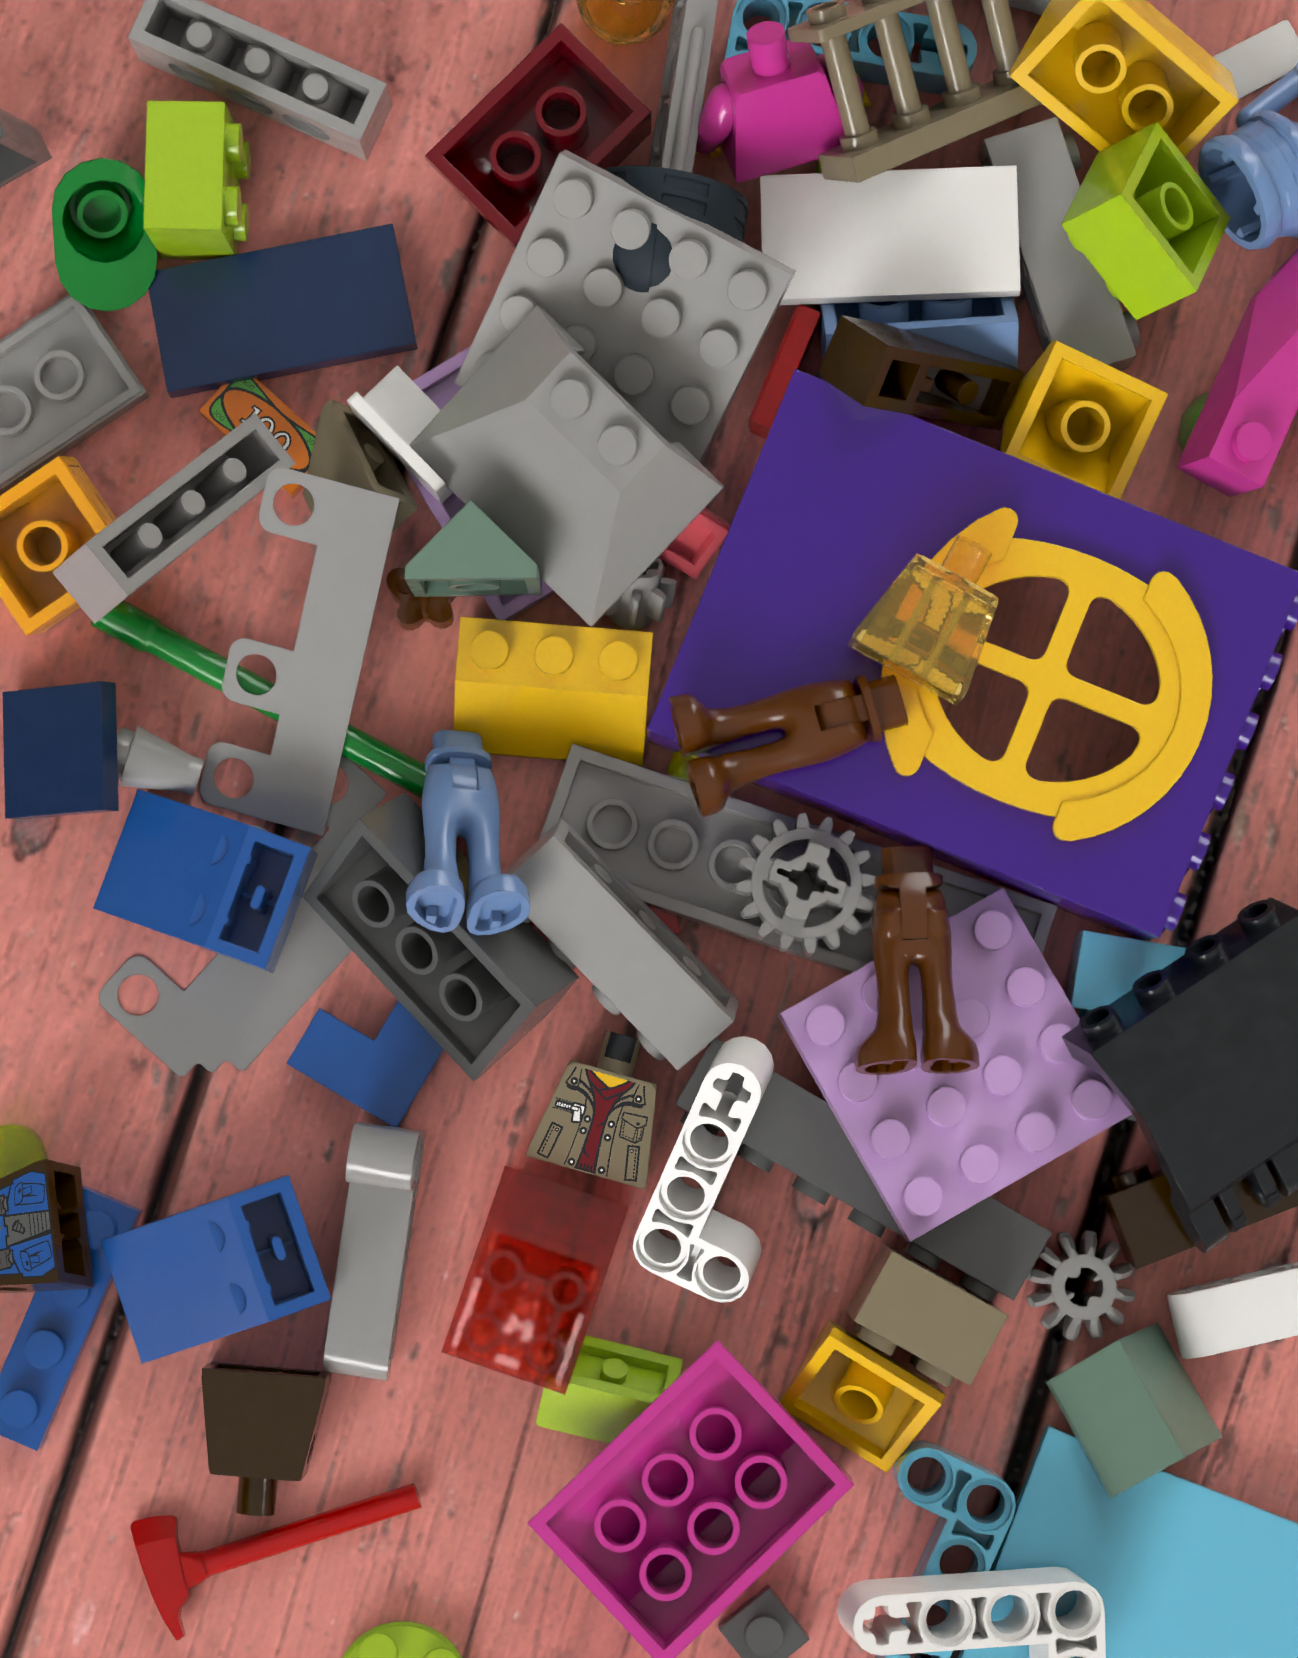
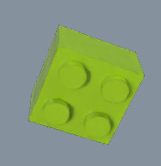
(195, 180)
(1146, 221)

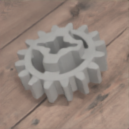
(835, 892)

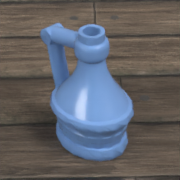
(1257, 169)

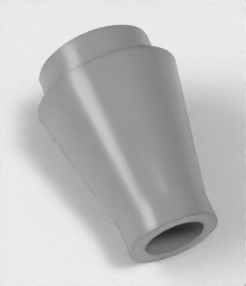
(155, 763)

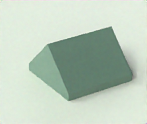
(472, 560)
(1133, 1409)

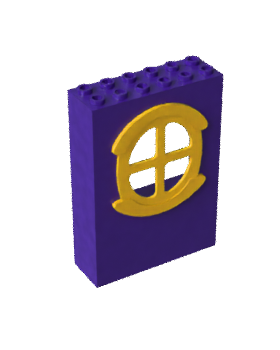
(831, 526)

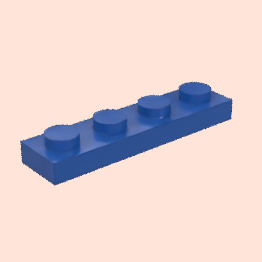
(57, 1332)

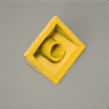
(1081, 419)
(860, 1396)

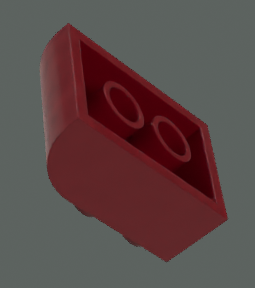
(545, 105)

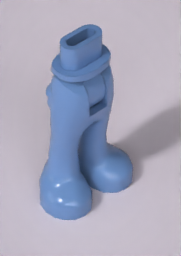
(463, 803)

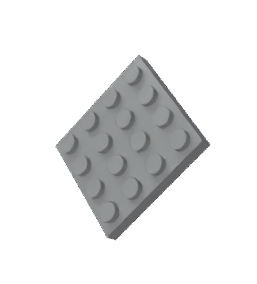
(663, 350)

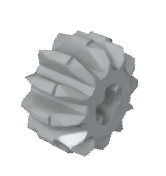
(1090, 1304)

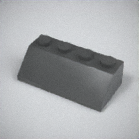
(462, 987)

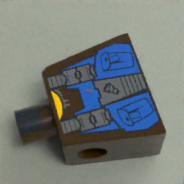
(43, 1230)

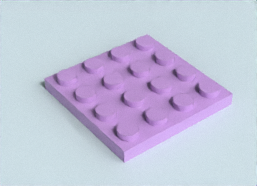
(961, 1136)

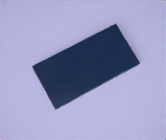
(281, 310)

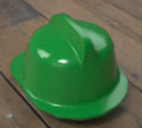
(100, 235)

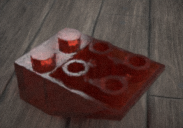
(535, 1278)

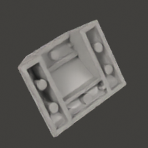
(565, 466)

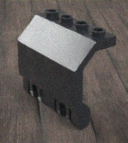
(1211, 1067)

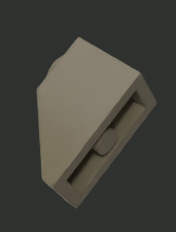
(354, 456)

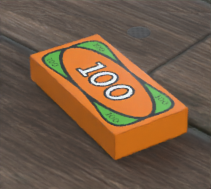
(240, 400)

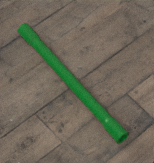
(149, 635)

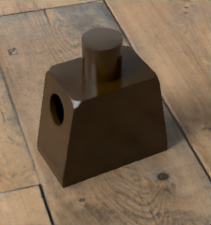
(261, 1427)

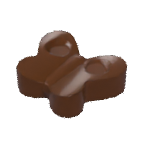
(417, 610)

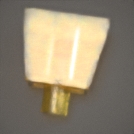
(932, 621)

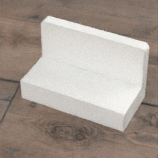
(396, 415)

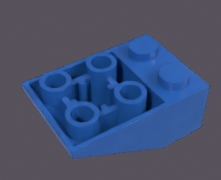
(206, 880)
(215, 1269)

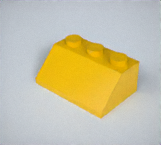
(1120, 69)
(551, 687)

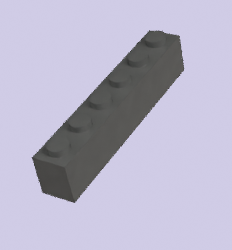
(803, 1135)

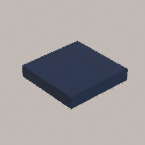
(60, 750)

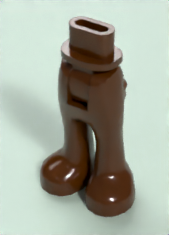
(818, 724)
(913, 930)

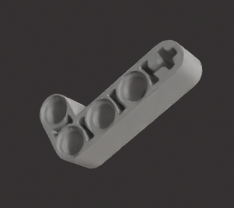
(373, 1249)

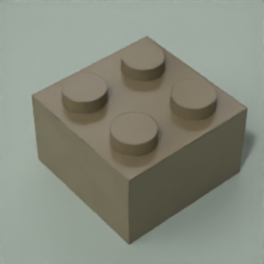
(925, 1315)

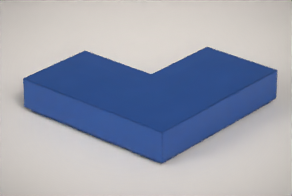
(371, 1073)

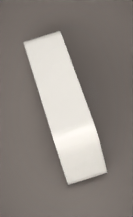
(707, 1159)
(1236, 1311)
(969, 1620)

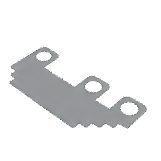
(236, 1007)

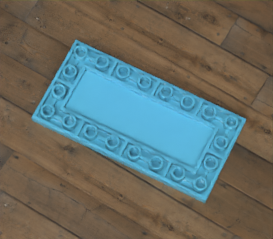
(1168, 1556)

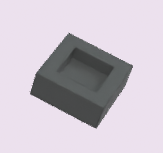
(763, 1628)

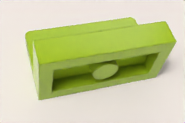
(607, 1389)

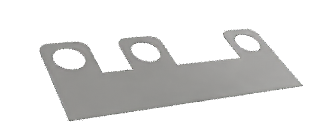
(321, 675)

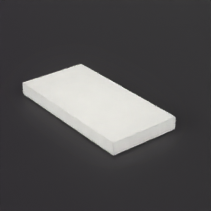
(895, 235)

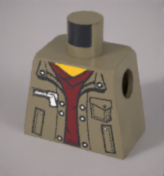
(600, 1116)

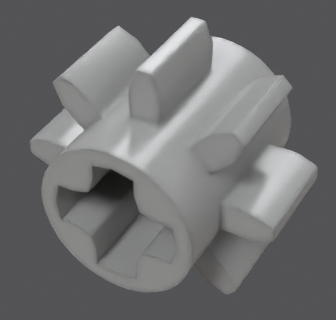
(644, 599)

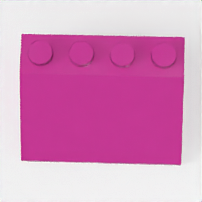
(691, 1503)

